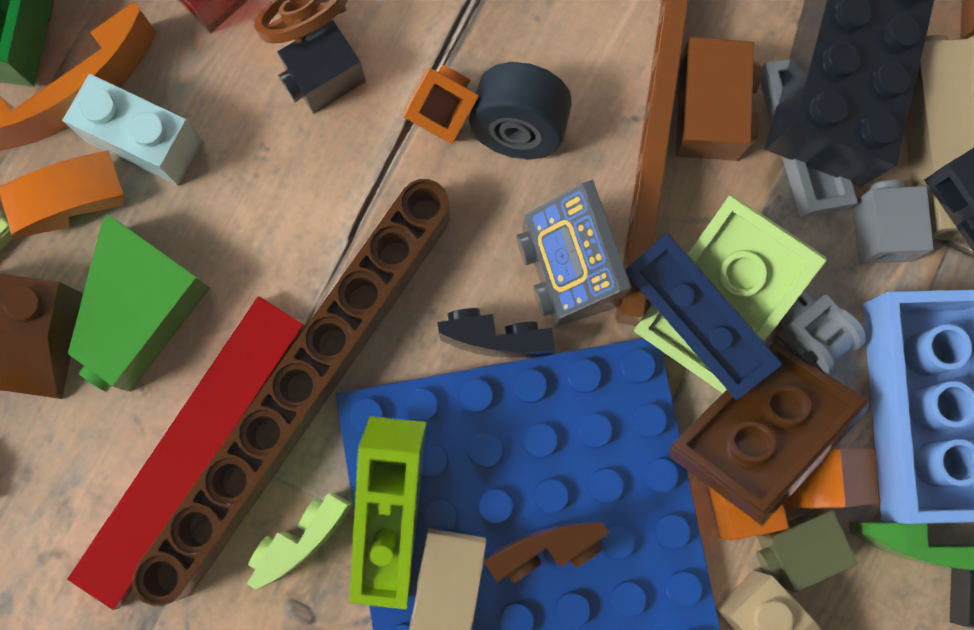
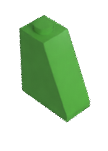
(129, 307)

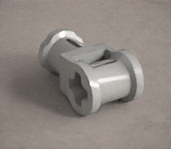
(813, 323)

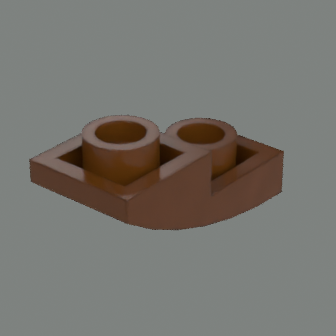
(564, 542)

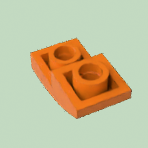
(52, 194)

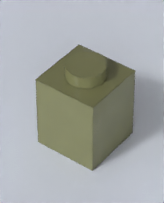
(806, 551)

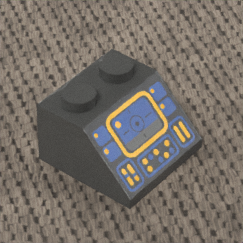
(573, 256)

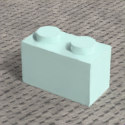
(133, 129)

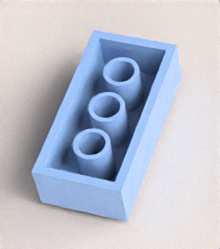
(923, 403)

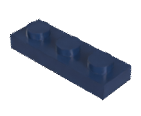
(703, 316)

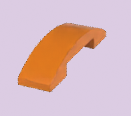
(123, 44)

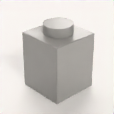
(893, 223)

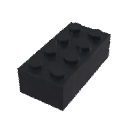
(850, 85)

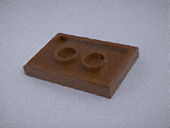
(771, 436)

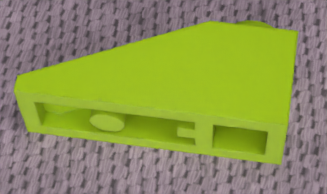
(386, 511)

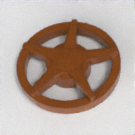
(296, 19)

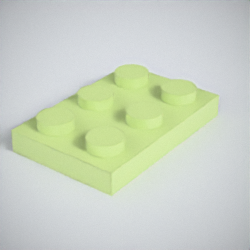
(753, 266)

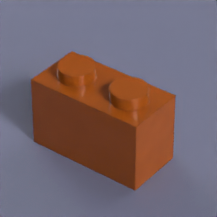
(717, 99)

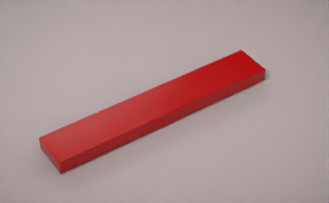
(185, 451)

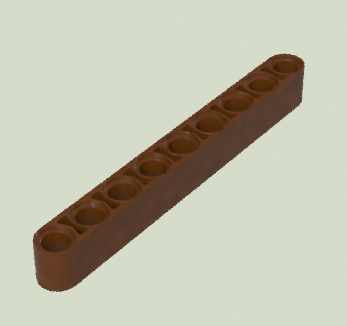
(208, 494)

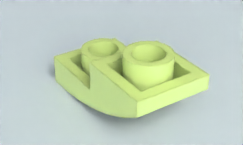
(288, 551)

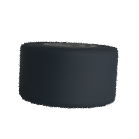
(521, 110)

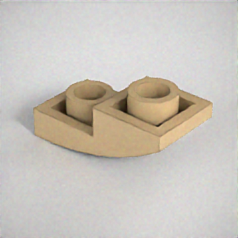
(448, 581)

